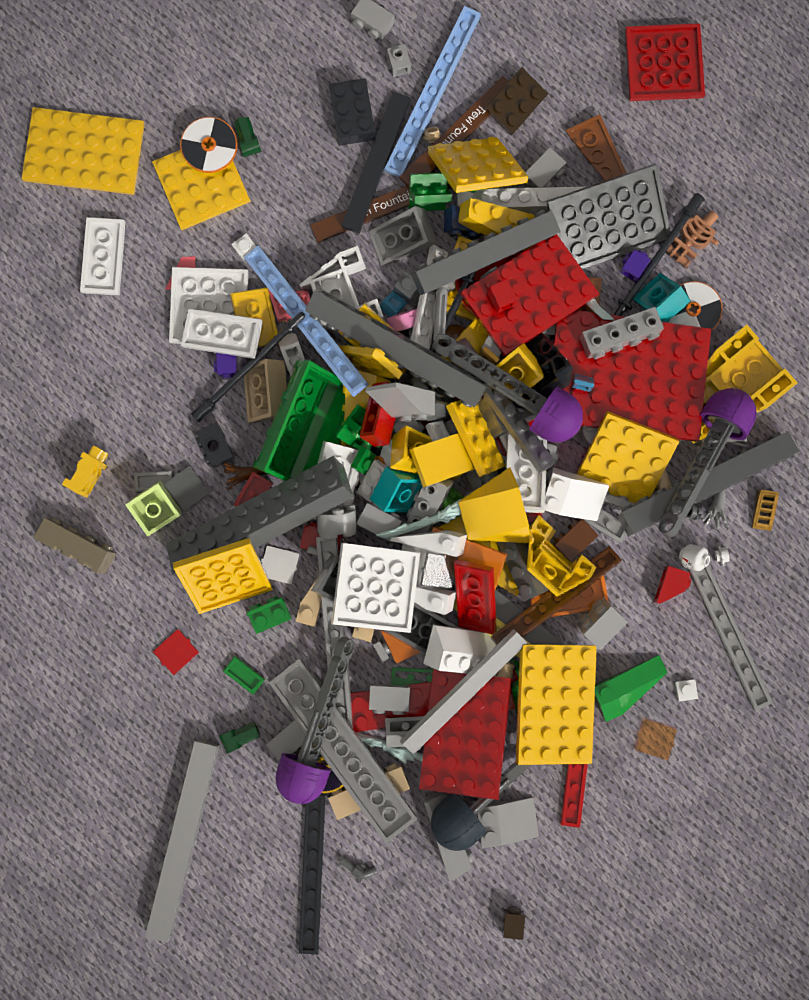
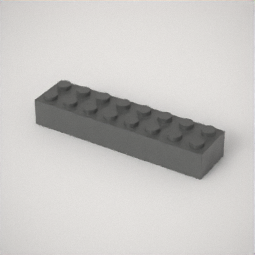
(421, 620)

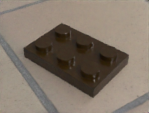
(516, 101)

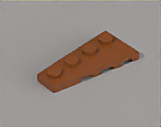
(597, 147)

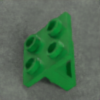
(429, 191)
(351, 428)

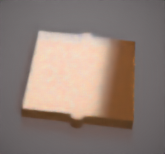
(656, 739)

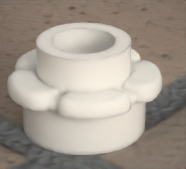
(722, 555)

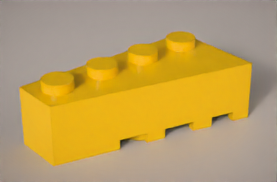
(488, 217)
(402, 443)

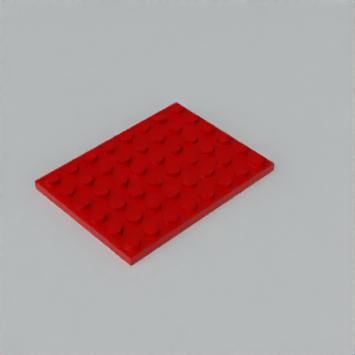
(647, 383)

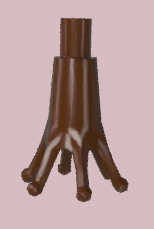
(242, 473)

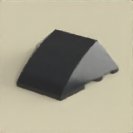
(553, 364)

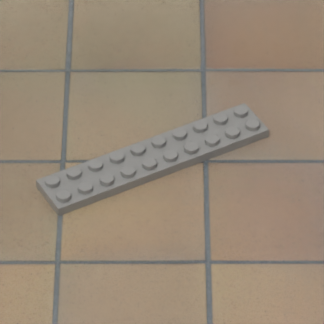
(346, 755)

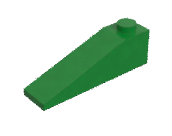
(624, 689)

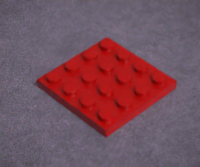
(664, 62)

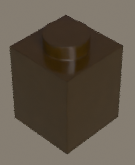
(513, 923)

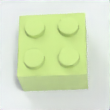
(153, 508)

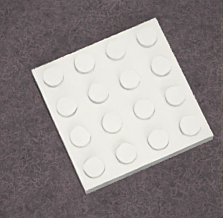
(202, 290)
(375, 588)

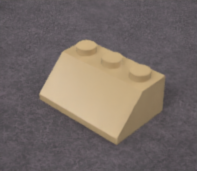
(264, 389)

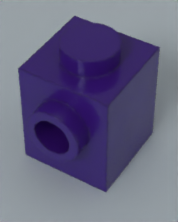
(634, 264)
(226, 365)

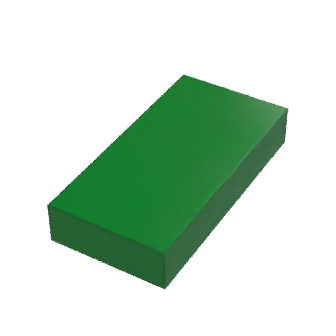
(244, 675)

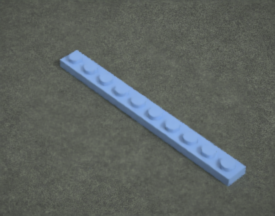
(432, 92)
(310, 327)

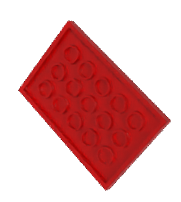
(547, 290)
(469, 747)

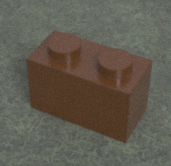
(575, 539)

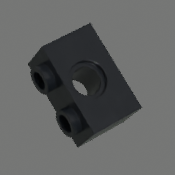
(206, 437)

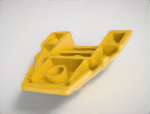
(551, 565)

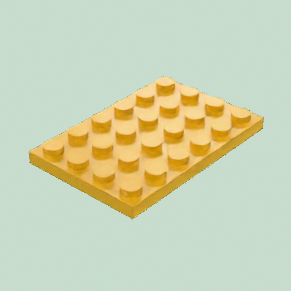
(83, 151)
(555, 704)

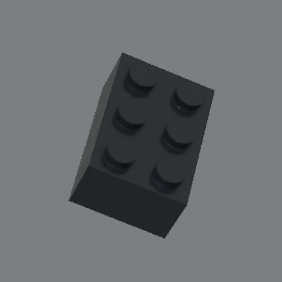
(352, 111)

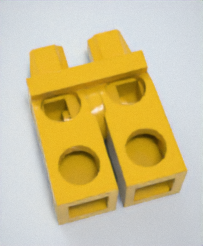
(87, 472)

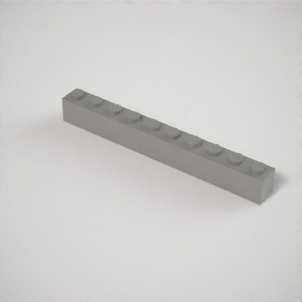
(182, 840)

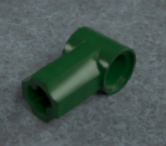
(248, 141)
(236, 738)

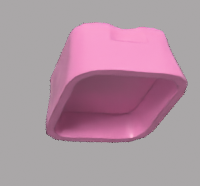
(402, 320)

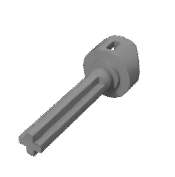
(441, 307)

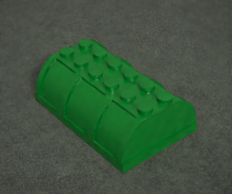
(305, 418)

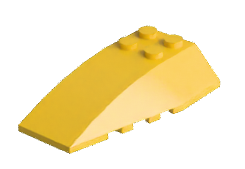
(748, 367)

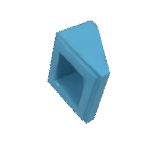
(392, 304)
(583, 382)

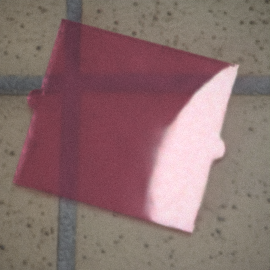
(570, 457)

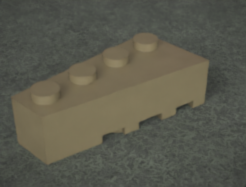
(75, 545)

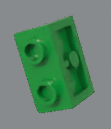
(269, 615)

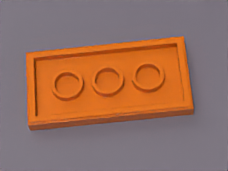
(483, 555)
(583, 601)

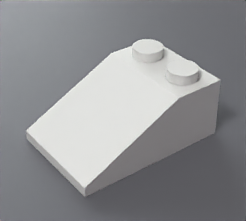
(574, 495)

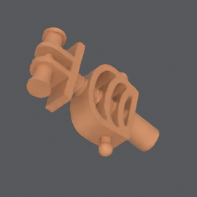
(702, 227)

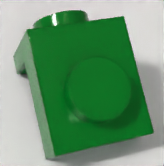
(363, 458)

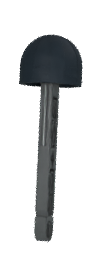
(456, 823)

